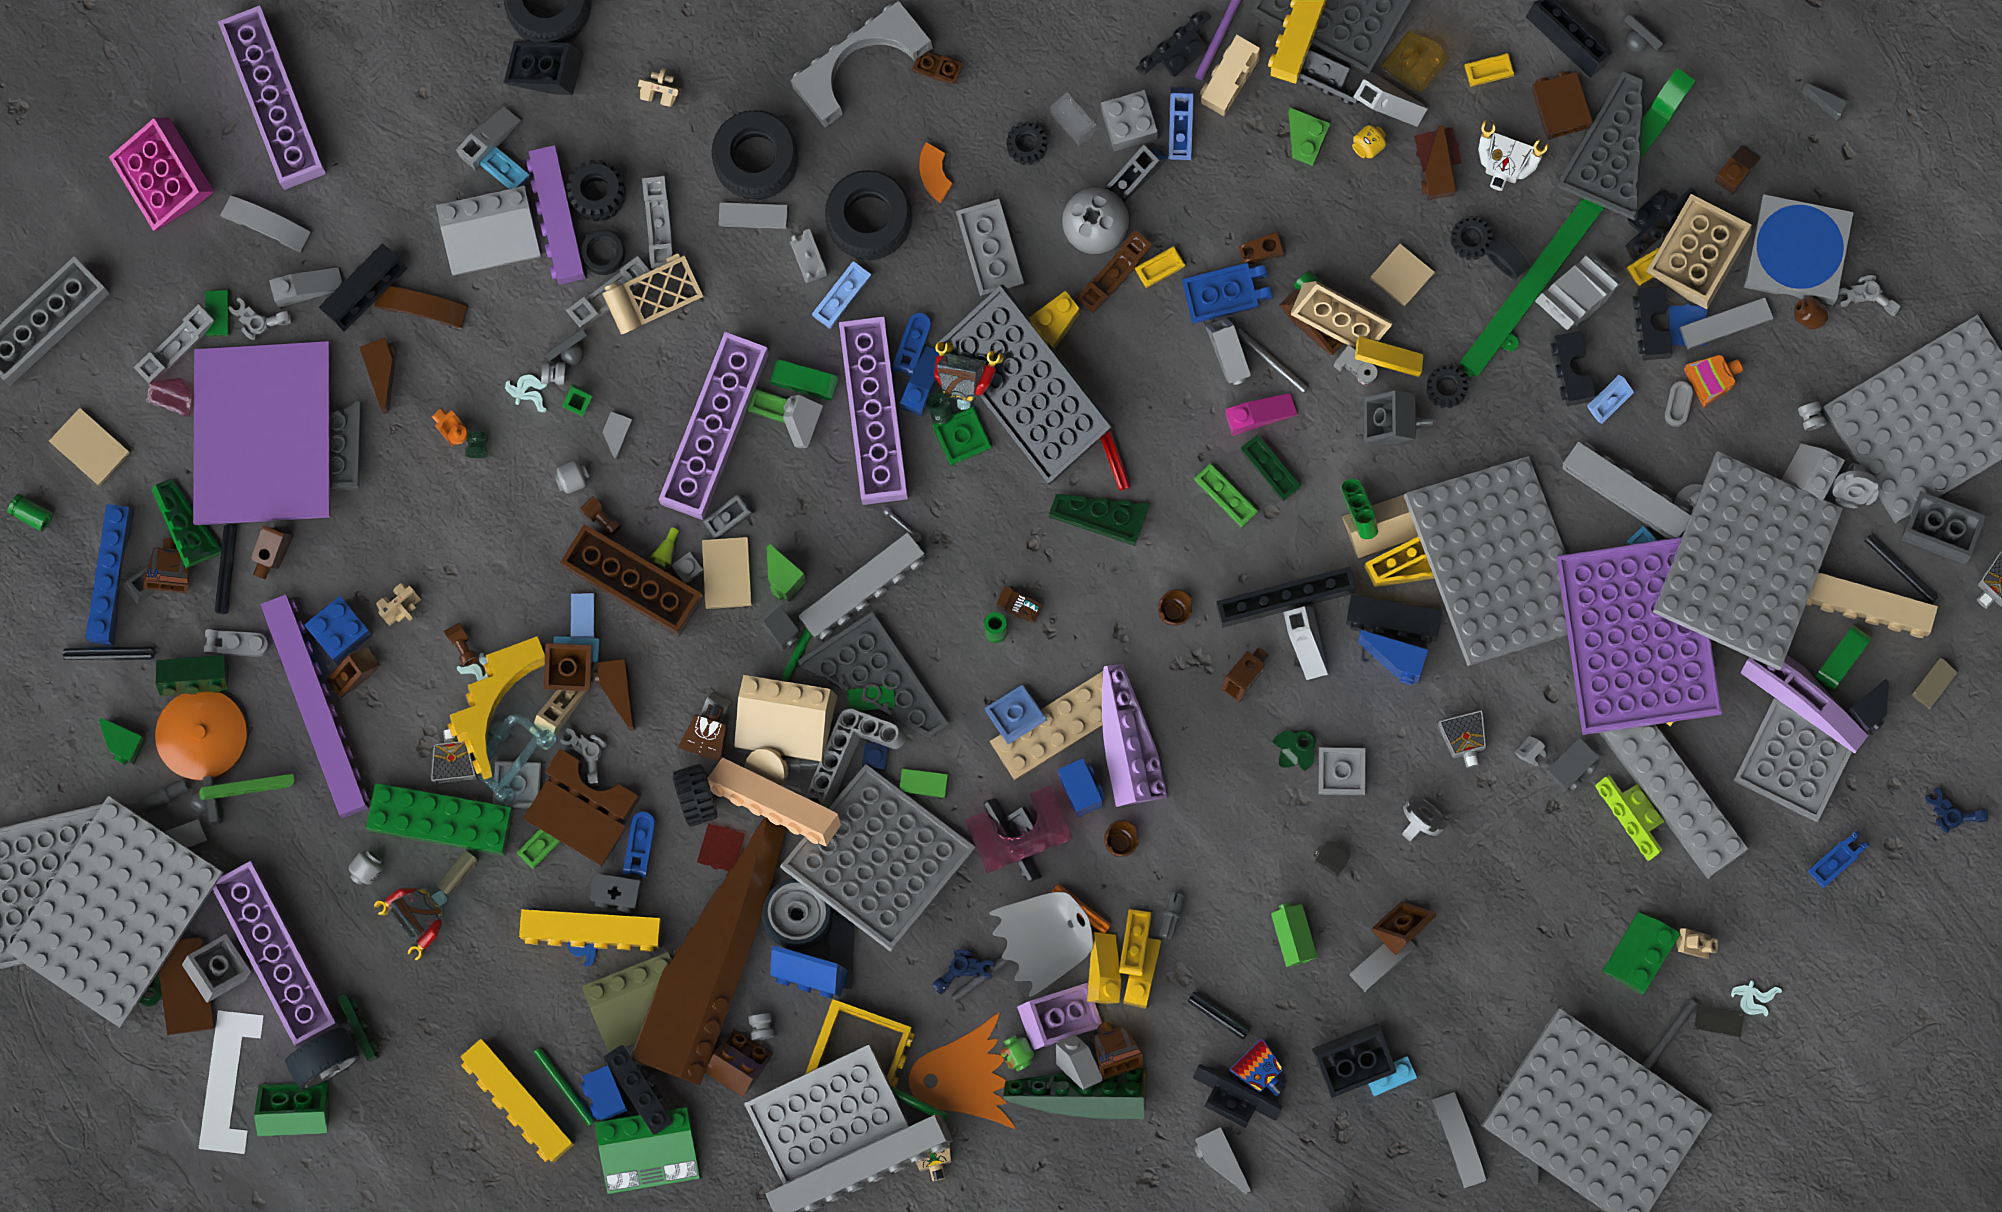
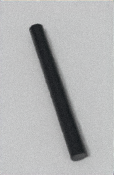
(1901, 569)

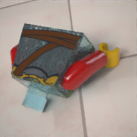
(963, 376)
(416, 914)

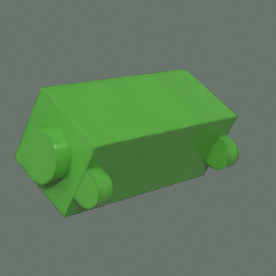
(1293, 934)

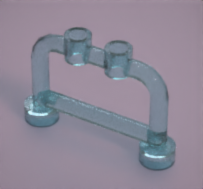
(544, 739)

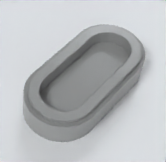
(1678, 403)

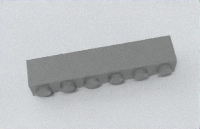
(1627, 492)
(861, 587)

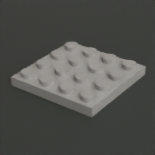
(1793, 762)

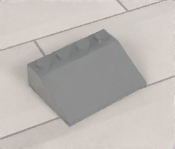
(488, 230)

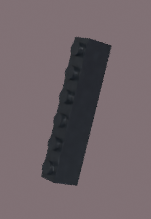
(1286, 597)

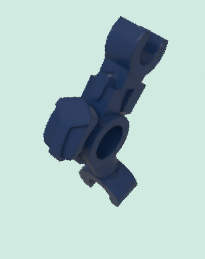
(1950, 815)
(962, 966)

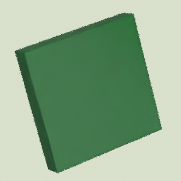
(962, 436)

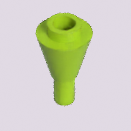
(663, 555)

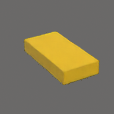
(1489, 70)
(1160, 267)

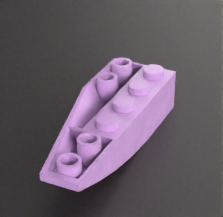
(1808, 698)
(1128, 742)

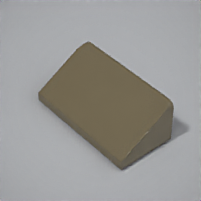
(1934, 683)
(457, 873)

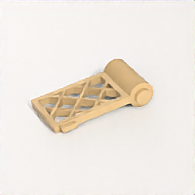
(623, 302)

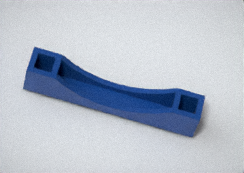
(113, 543)

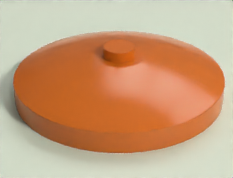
(201, 735)

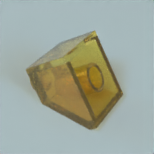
(1415, 61)

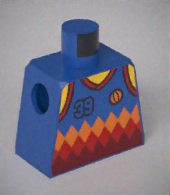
(1259, 1069)

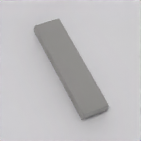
(1726, 323)

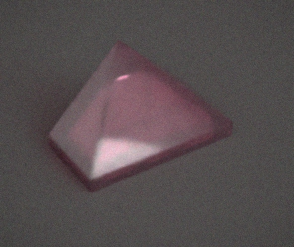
(171, 395)

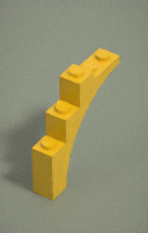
(503, 671)

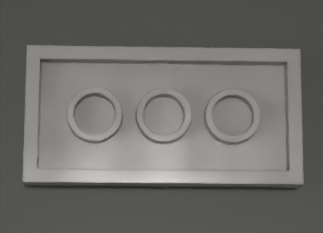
(989, 247)

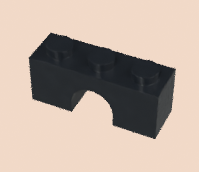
(1653, 343)
(1574, 388)

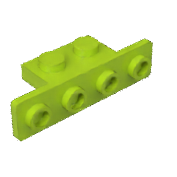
(1634, 813)

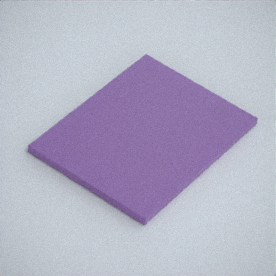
(261, 433)
(1624, 657)

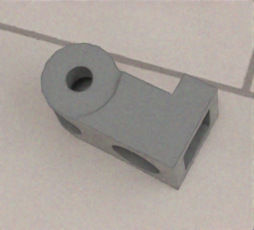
(1364, 371)

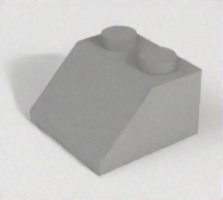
(1813, 470)

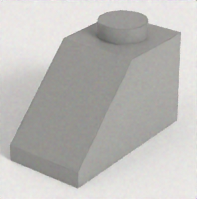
(801, 418)
(1077, 1062)

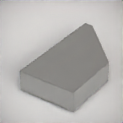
(616, 432)

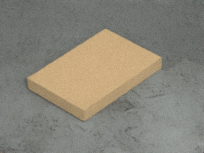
(89, 447)
(726, 573)

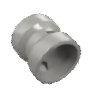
(547, 373)
(1812, 416)
(761, 1027)

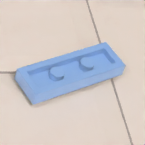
(841, 295)

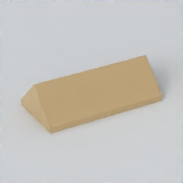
(1337, 315)
(1393, 524)

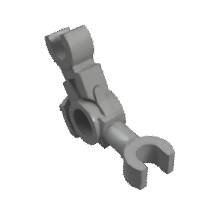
(1868, 291)
(256, 323)
(589, 750)

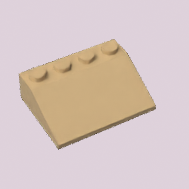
(1699, 251)
(784, 717)

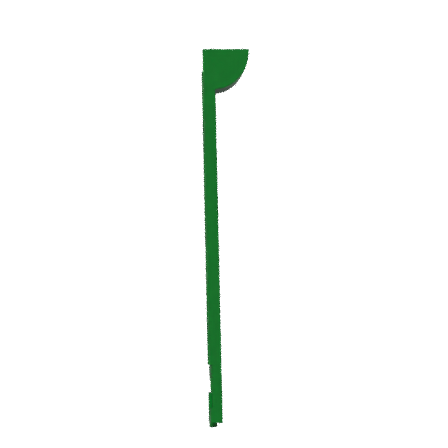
(1499, 330)

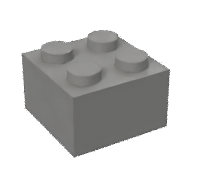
(1129, 120)
(216, 968)

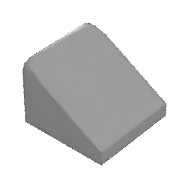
(719, 701)

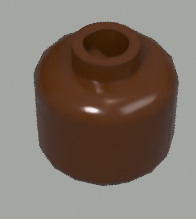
(1811, 313)

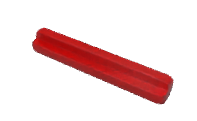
(1115, 461)

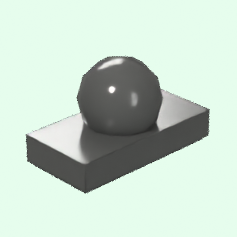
(1640, 36)
(569, 350)
(210, 805)

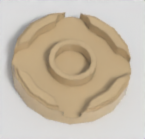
(768, 764)

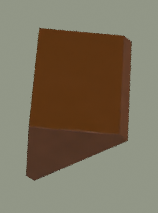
(568, 667)
(1402, 925)

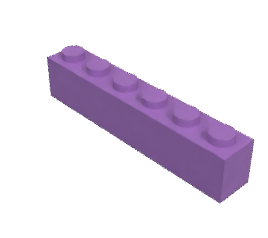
(556, 214)

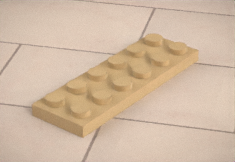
(1067, 722)

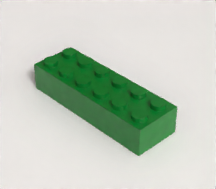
(440, 819)

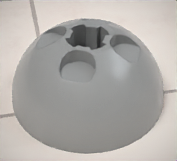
(1098, 232)

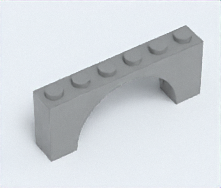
(890, 28)

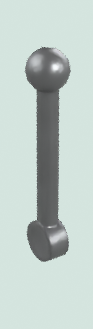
(916, 535)

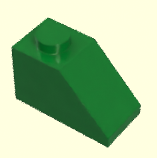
(121, 742)

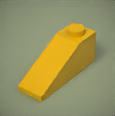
(1104, 973)
(1139, 987)

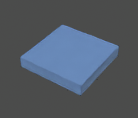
(1015, 714)

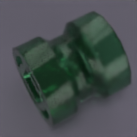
(939, 407)
(476, 445)

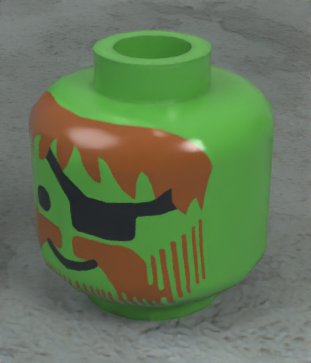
(1017, 1053)

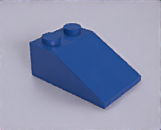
(1399, 658)

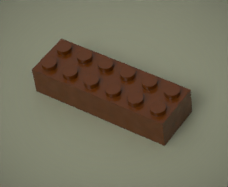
(631, 580)

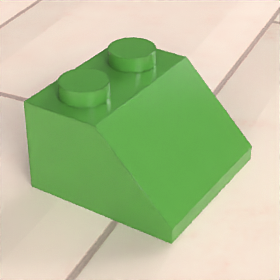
(783, 575)

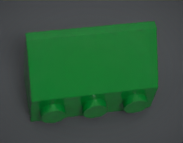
(1641, 953)
(291, 1111)

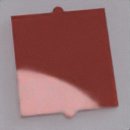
(1424, 146)
(720, 847)

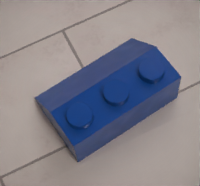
(807, 972)

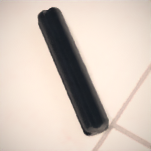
(1218, 1015)

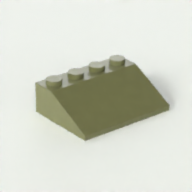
(623, 999)

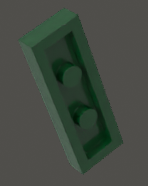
(1270, 468)
(359, 1027)

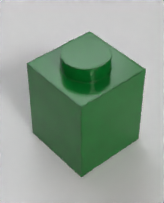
(577, 399)

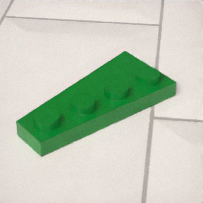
(192, 541)

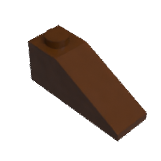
(1438, 176)
(1325, 341)
(380, 367)
(615, 684)

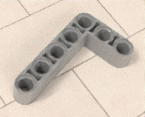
(845, 753)

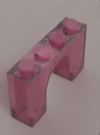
(1000, 851)

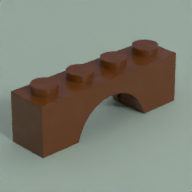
(567, 771)

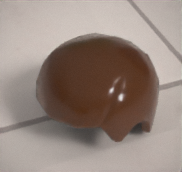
(1175, 607)
(1121, 838)

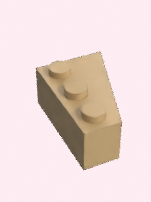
(1230, 75)

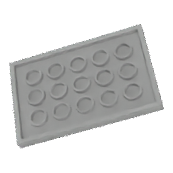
(827, 1114)

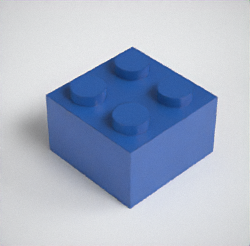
(338, 629)
(1080, 787)
(605, 1094)

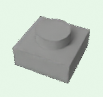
(687, 568)

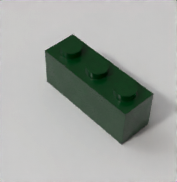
(192, 675)

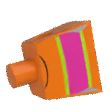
(1712, 377)

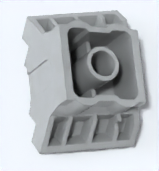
(1580, 291)

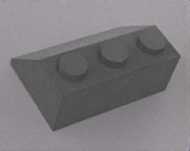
(1943, 528)

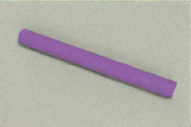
(1217, 39)

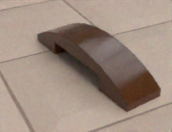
(1114, 272)
(423, 306)

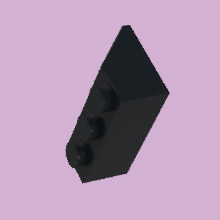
(1354, 1060)

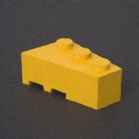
(1056, 318)
(1400, 565)

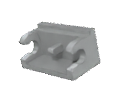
(808, 256)

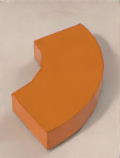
(932, 172)

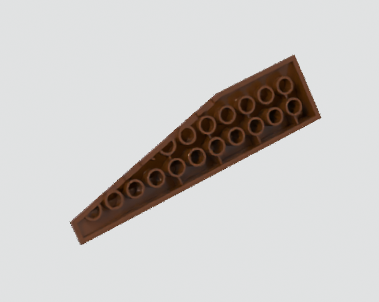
(707, 967)

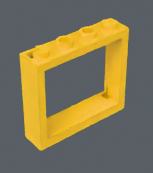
(829, 1024)

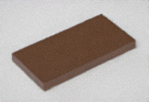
(574, 823)
(182, 1002)

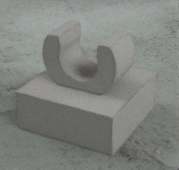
(1530, 749)

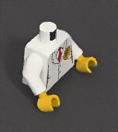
(1507, 158)

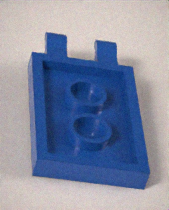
(1224, 292)

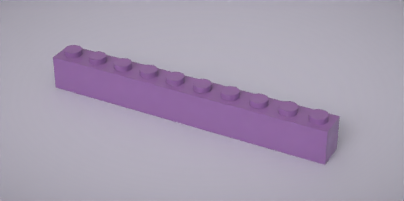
(314, 706)

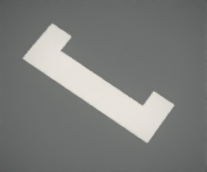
(222, 1081)

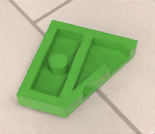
(1306, 136)

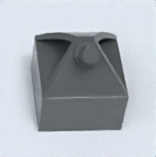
(1391, 418)

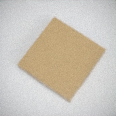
(1402, 275)

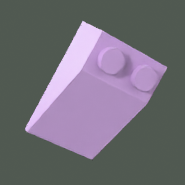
(1059, 1016)

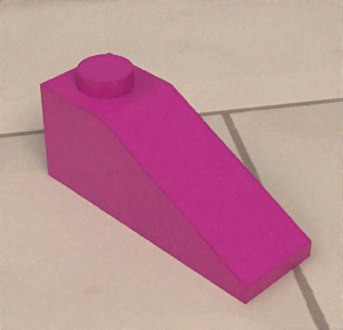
(1259, 413)

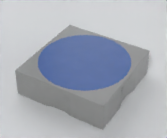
(1798, 249)

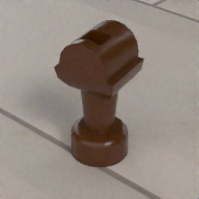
(595, 512)
(458, 638)

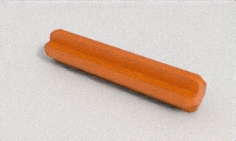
(1095, 920)

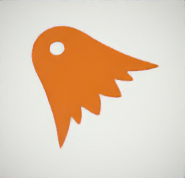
(963, 1076)

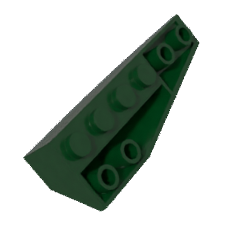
(1112, 1098)

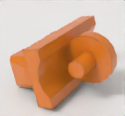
(450, 427)

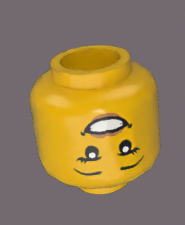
(1369, 141)

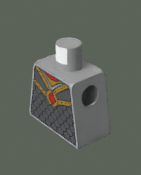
(1992, 584)
(1464, 736)
(451, 761)

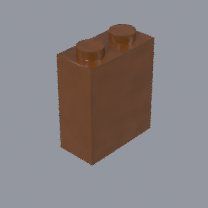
(1561, 105)

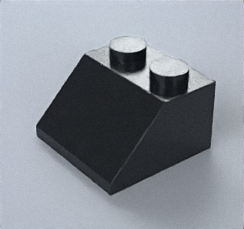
(1871, 709)

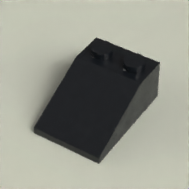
(544, 67)

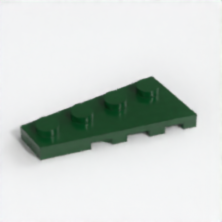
(1105, 517)

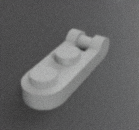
(236, 643)

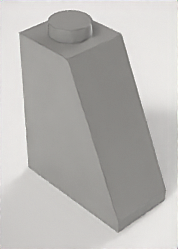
(1228, 351)

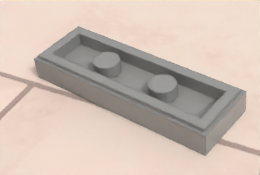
(753, 215)

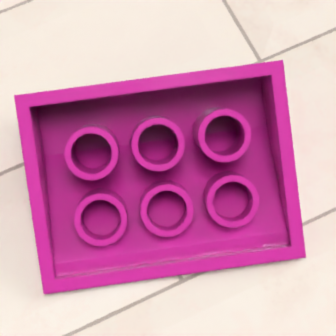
(161, 173)

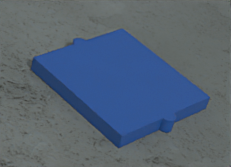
(1682, 316)

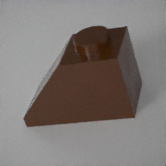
(1737, 169)
(353, 671)

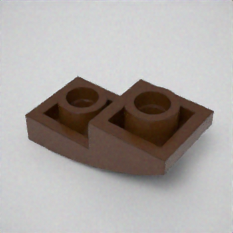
(938, 67)

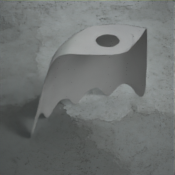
(1042, 939)

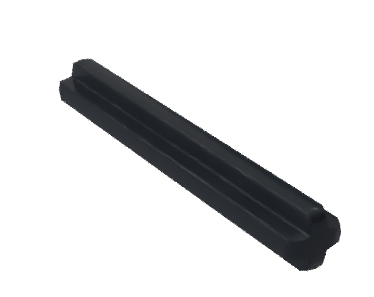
(225, 569)
(108, 654)

